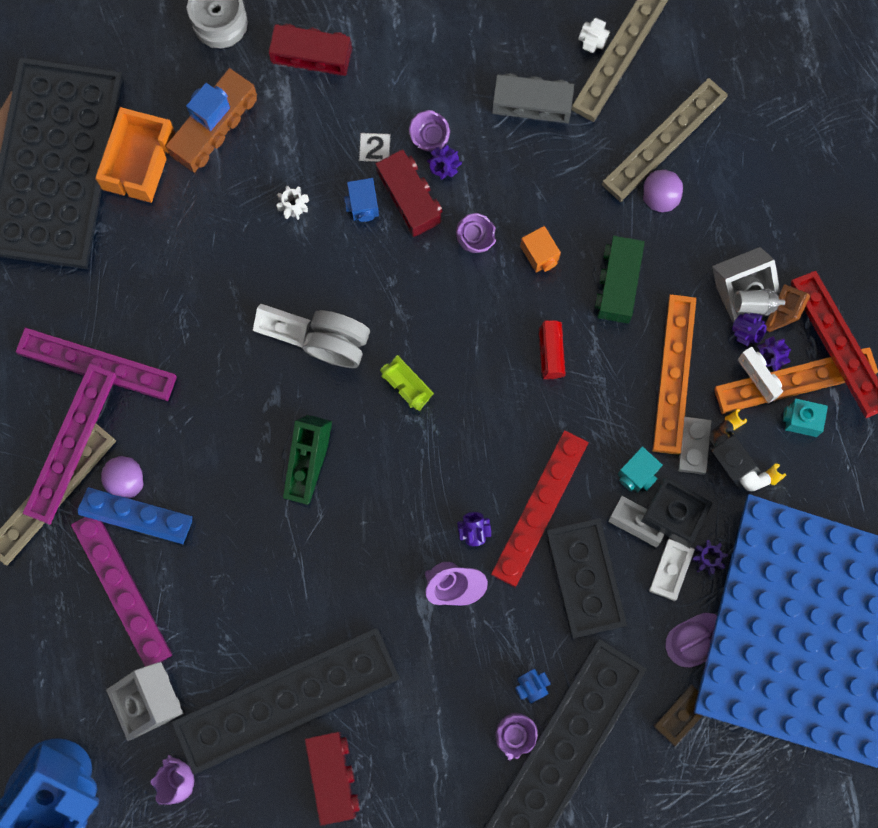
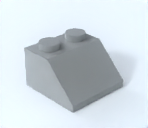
(745, 273)
(144, 700)

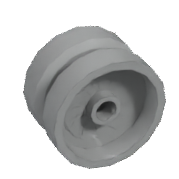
(218, 21)
(336, 339)

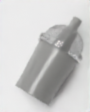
(757, 301)

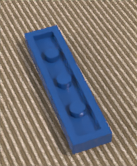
(135, 515)

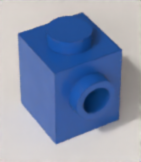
(208, 105)
(362, 200)

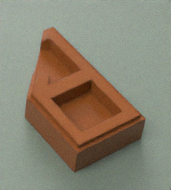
(790, 312)

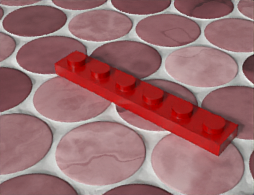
(840, 343)
(539, 509)

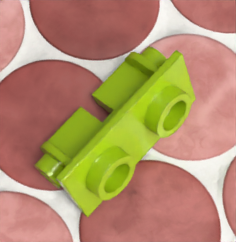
(407, 382)

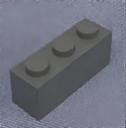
(533, 98)

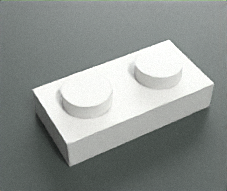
(281, 325)
(756, 368)
(671, 570)

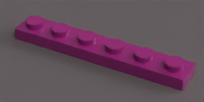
(78, 357)
(69, 444)
(122, 591)

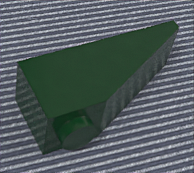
(306, 457)

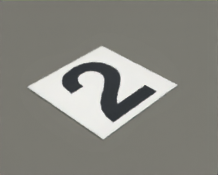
(374, 147)

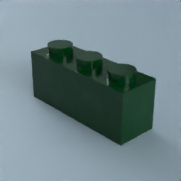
(619, 279)

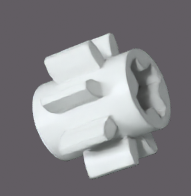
(594, 35)
(289, 195)

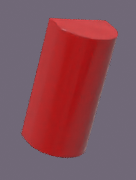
(551, 350)

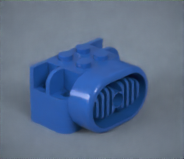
(50, 788)

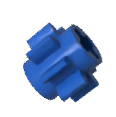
(532, 686)

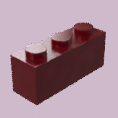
(310, 49)
(409, 192)
(332, 778)

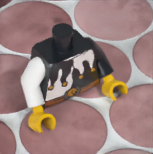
(736, 459)

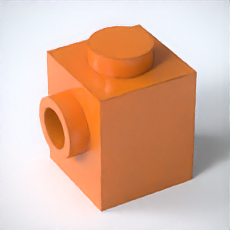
(540, 250)

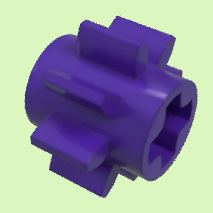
(444, 162)
(749, 328)
(774, 353)
(474, 529)
(713, 551)

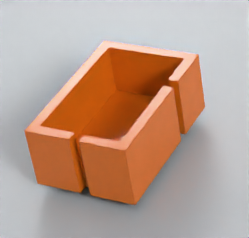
(135, 154)

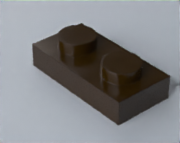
(679, 717)

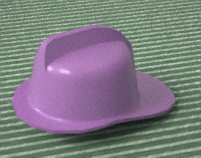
(454, 585)
(690, 640)

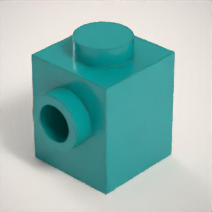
(805, 417)
(639, 471)

